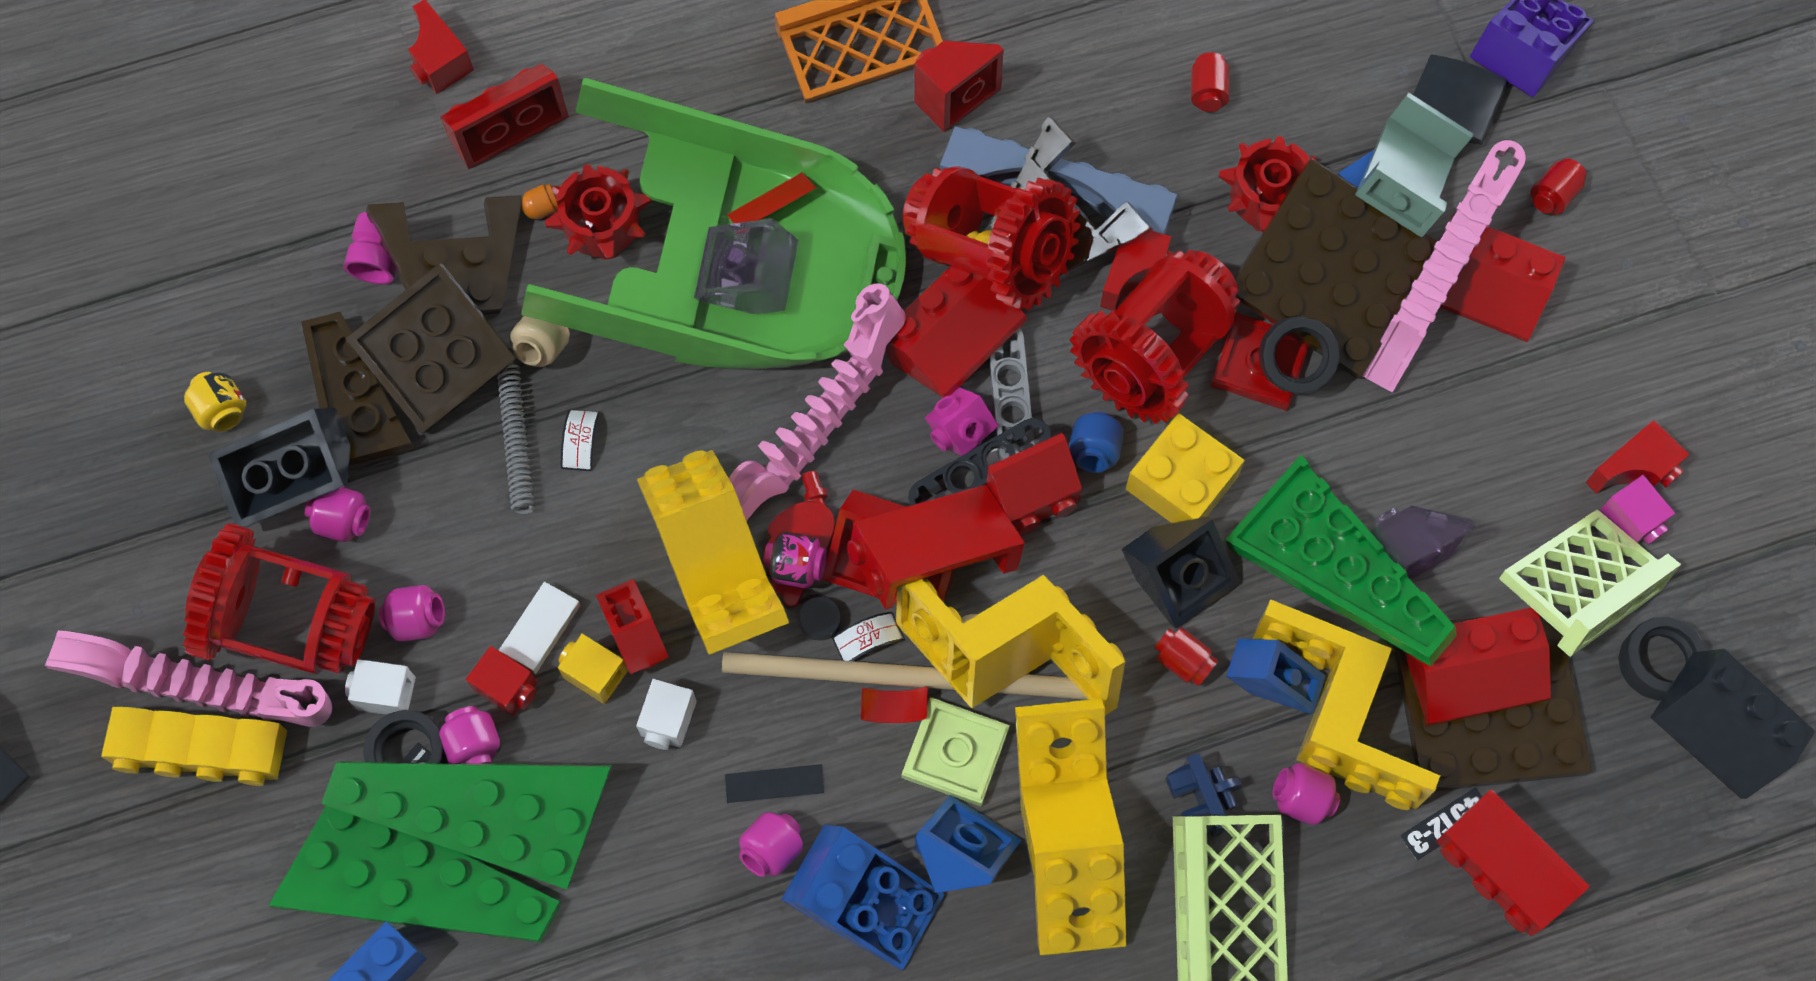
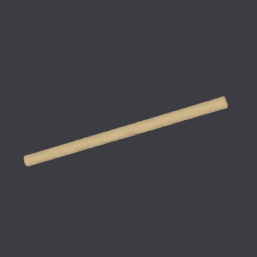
(882, 674)

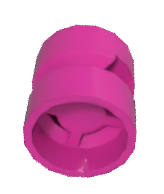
(366, 256)

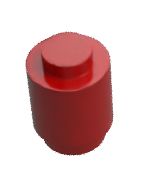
(1210, 82)
(1558, 186)
(1185, 656)

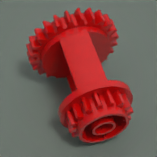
(1025, 244)
(1133, 361)
(224, 591)

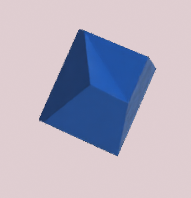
(963, 847)

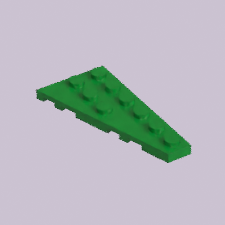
(1329, 554)
(499, 813)
(394, 877)

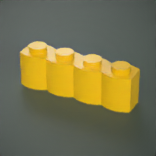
(194, 744)

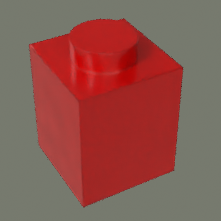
(502, 681)

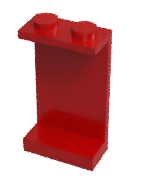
(933, 540)

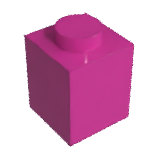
(1639, 511)

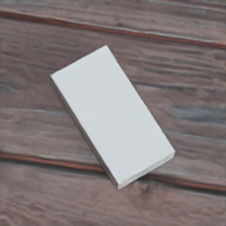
(540, 627)

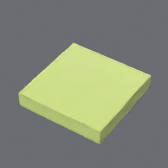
(955, 752)

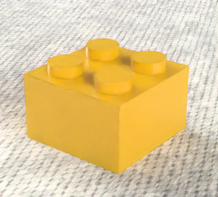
(1184, 472)

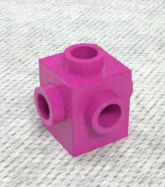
(960, 422)

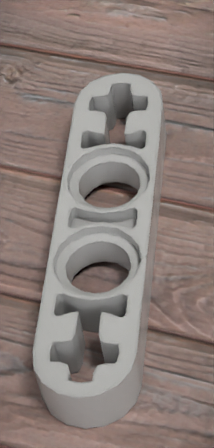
(1010, 395)

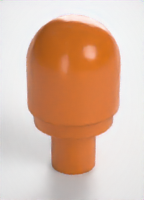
(539, 202)

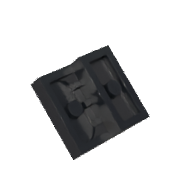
(1462, 93)

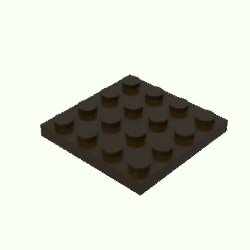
(1333, 263)
(1503, 745)

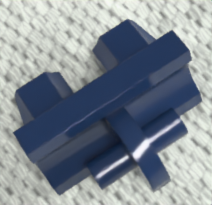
(1194, 778)

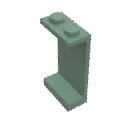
(1412, 164)

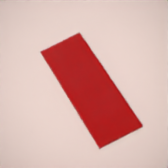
(773, 200)

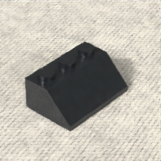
(283, 466)
(1731, 722)

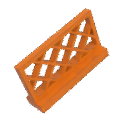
(824, 14)

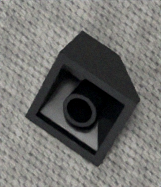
(1182, 567)

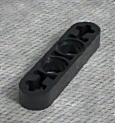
(977, 460)

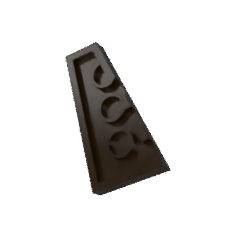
(352, 388)

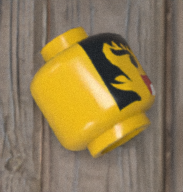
(215, 401)

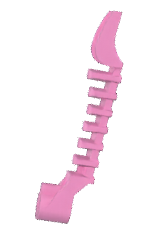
(1441, 270)
(875, 324)
(136, 670)

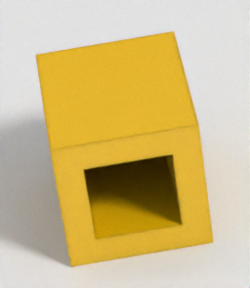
(592, 668)

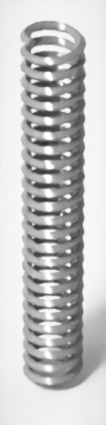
(516, 466)

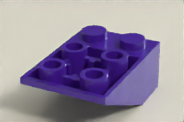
(1530, 41)

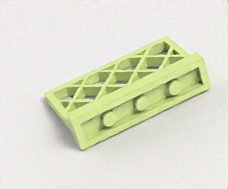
(1611, 599)
(1193, 896)

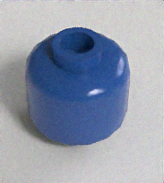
(1096, 441)

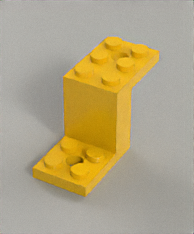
(711, 551)
(1010, 641)
(1343, 706)
(1071, 827)

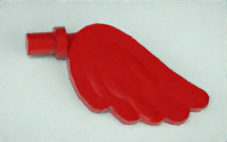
(805, 518)

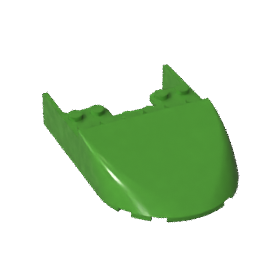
(705, 172)

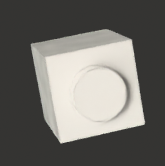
(379, 687)
(666, 714)

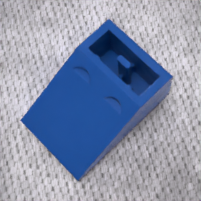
(863, 895)

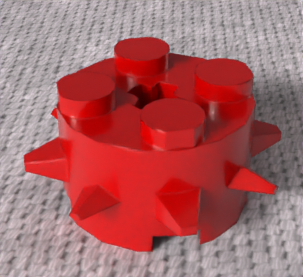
(1263, 179)
(598, 212)

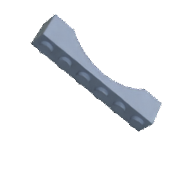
(1100, 190)

